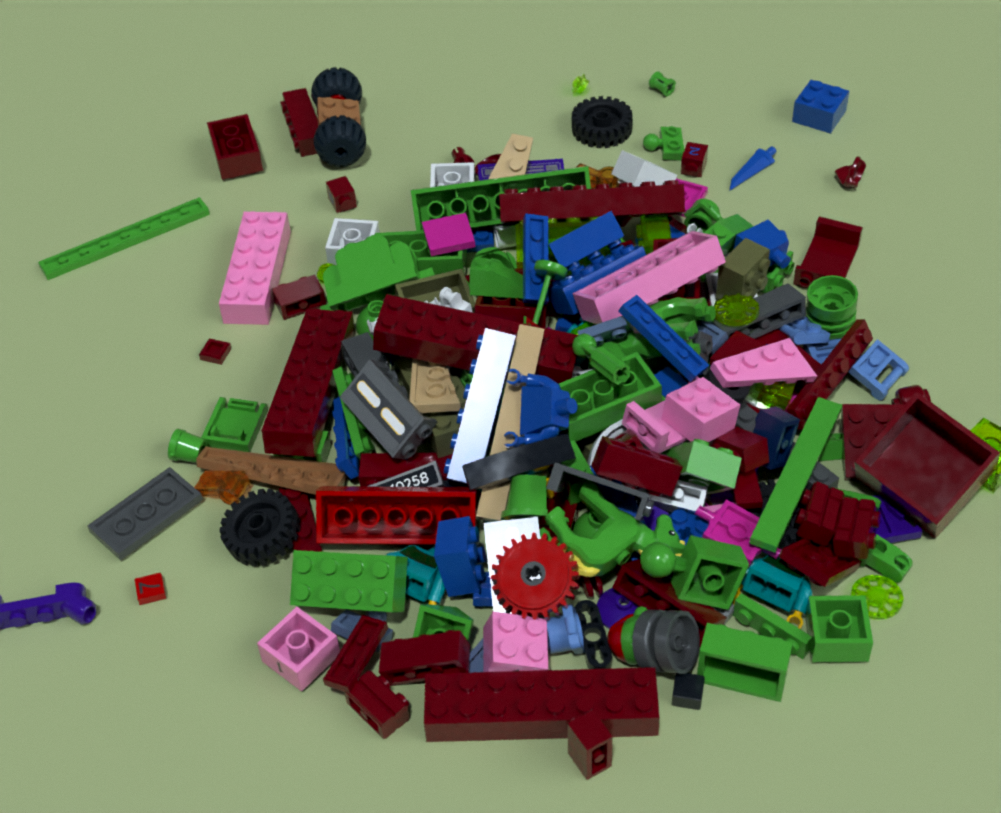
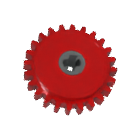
(530, 558)

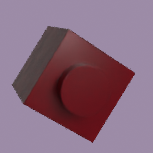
(694, 159)
(341, 194)

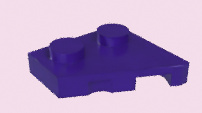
(893, 525)

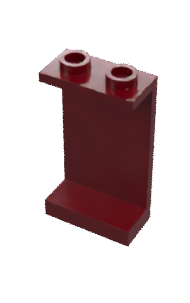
(829, 252)

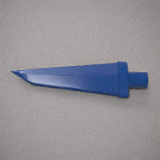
(758, 162)

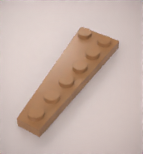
(274, 470)

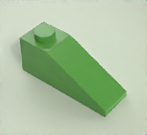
(727, 230)
(494, 280)

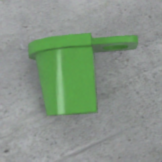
(527, 499)

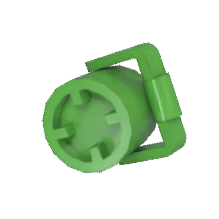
(703, 214)

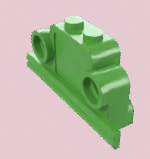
(369, 272)

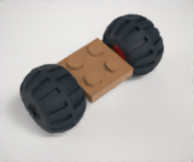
(339, 131)

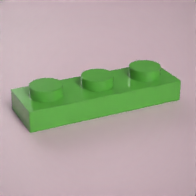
(771, 625)

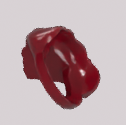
(851, 175)

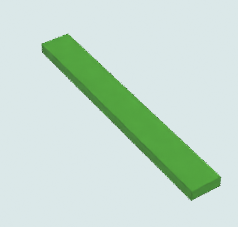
(123, 238)
(795, 475)

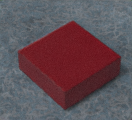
(215, 351)

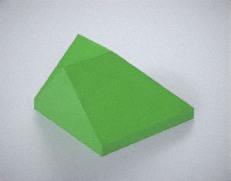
(439, 619)

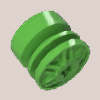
(832, 304)

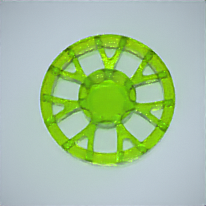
(878, 596)

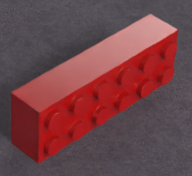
(389, 513)

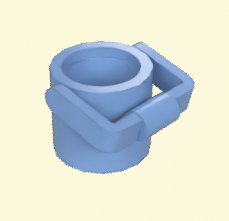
(565, 632)

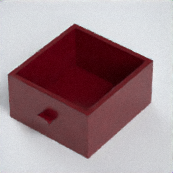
(926, 464)

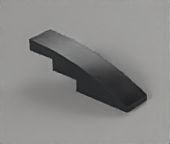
(518, 461)

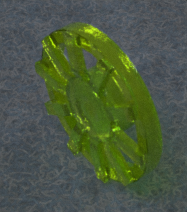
(736, 310)

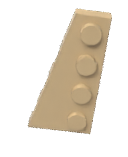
(514, 157)
(432, 388)

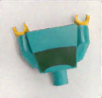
(423, 575)
(778, 585)

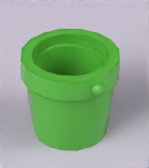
(185, 446)

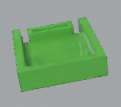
(238, 421)

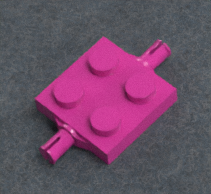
(733, 526)

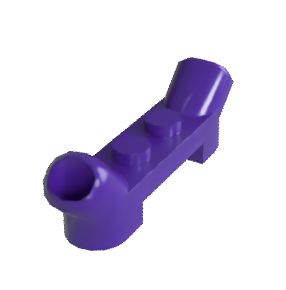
(67, 602)

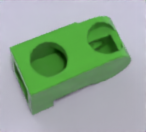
(888, 560)

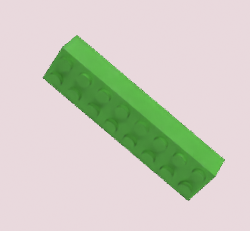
(481, 198)

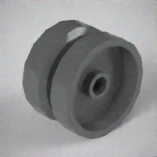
(666, 641)

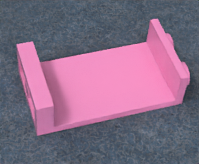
(650, 427)

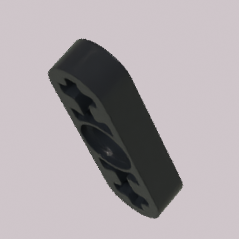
(596, 626)

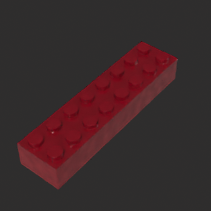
(586, 203)
(451, 336)
(307, 384)
(538, 703)

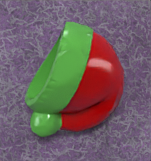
(621, 636)

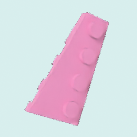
(764, 365)

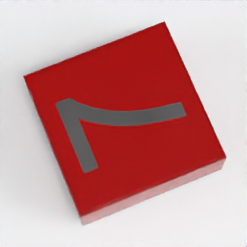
(150, 588)

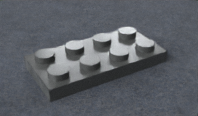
(144, 513)

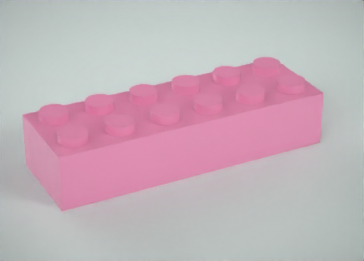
(255, 268)
(651, 276)

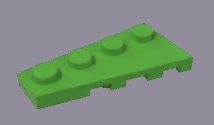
(358, 432)

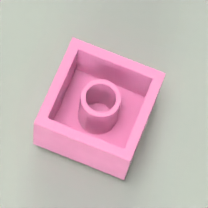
(700, 411)
(514, 643)
(299, 648)

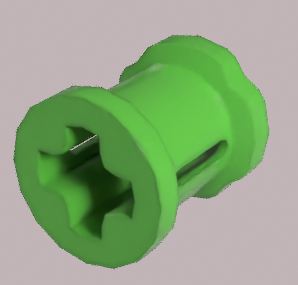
(662, 83)

